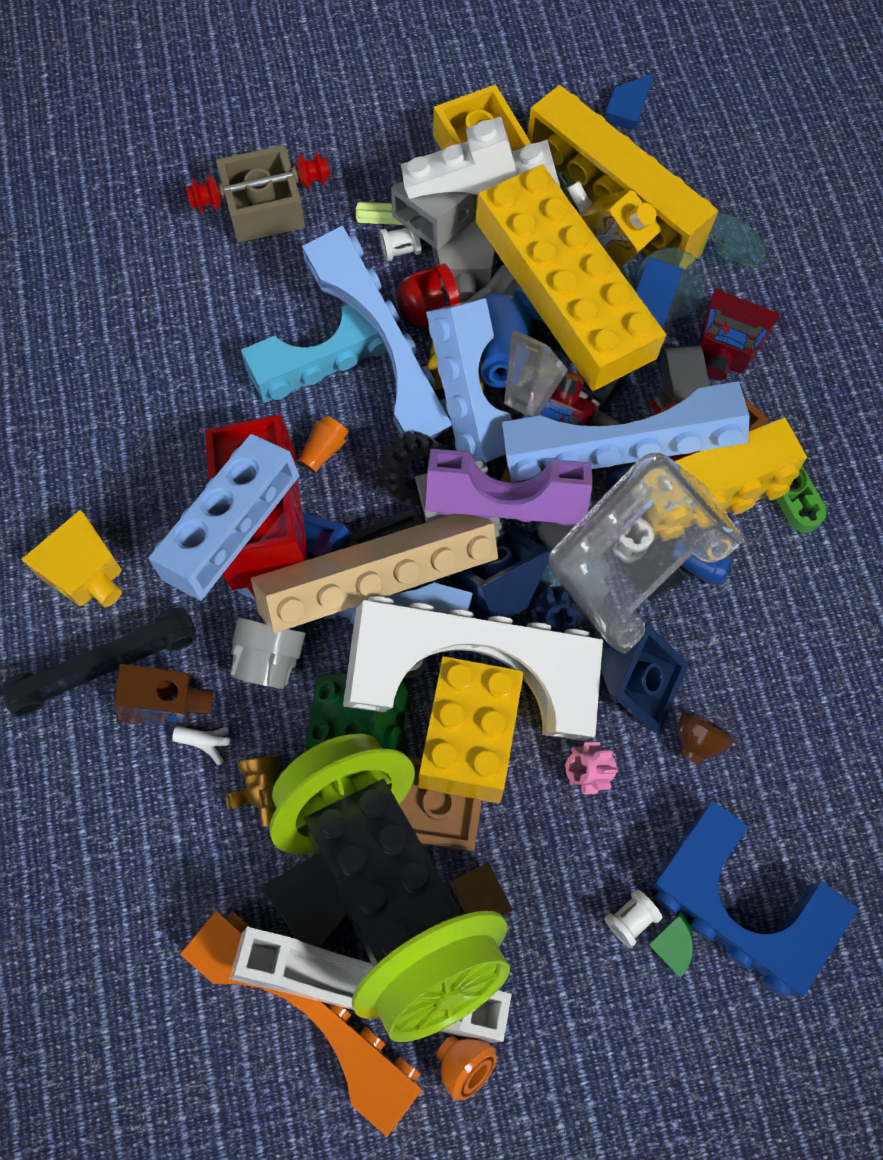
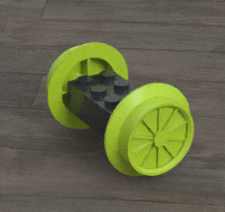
(423, 952)

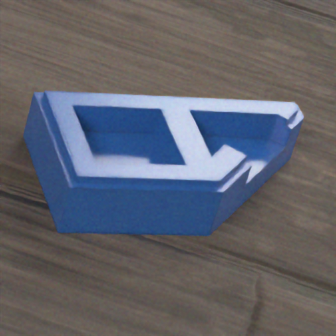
(628, 102)

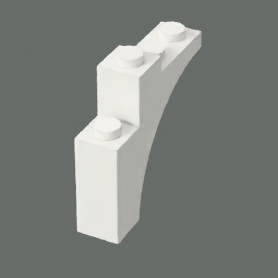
(474, 164)

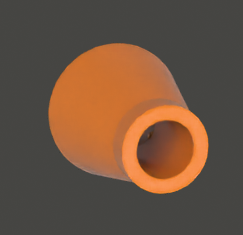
(324, 440)

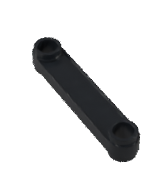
(27, 692)

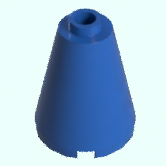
(506, 317)

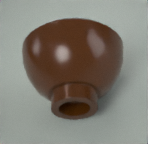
(701, 737)

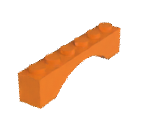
(376, 1084)

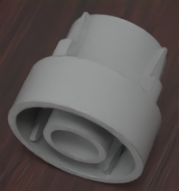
(264, 655)

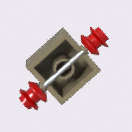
(260, 191)

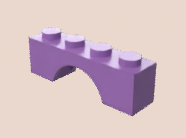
(554, 495)

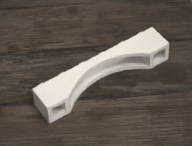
(332, 978)

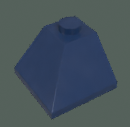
(509, 582)
(644, 677)

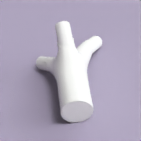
(579, 196)
(203, 739)

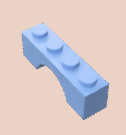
(459, 339)

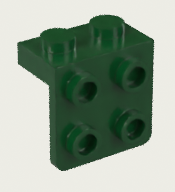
(332, 719)

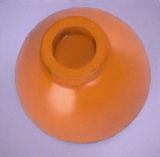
(465, 1065)

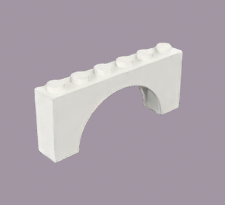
(556, 665)

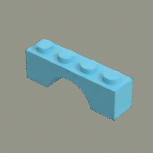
(283, 368)

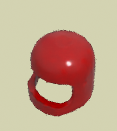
(423, 293)

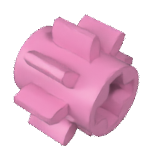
(591, 768)

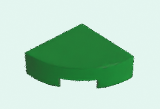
(675, 944)

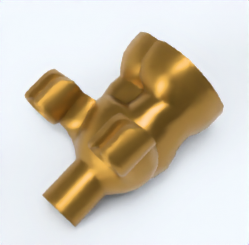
(260, 779)

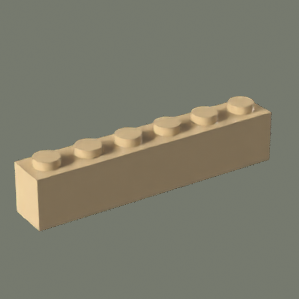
(373, 569)

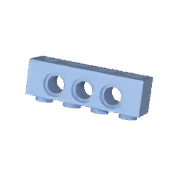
(224, 516)

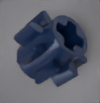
(558, 609)

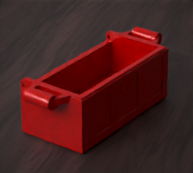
(282, 535)

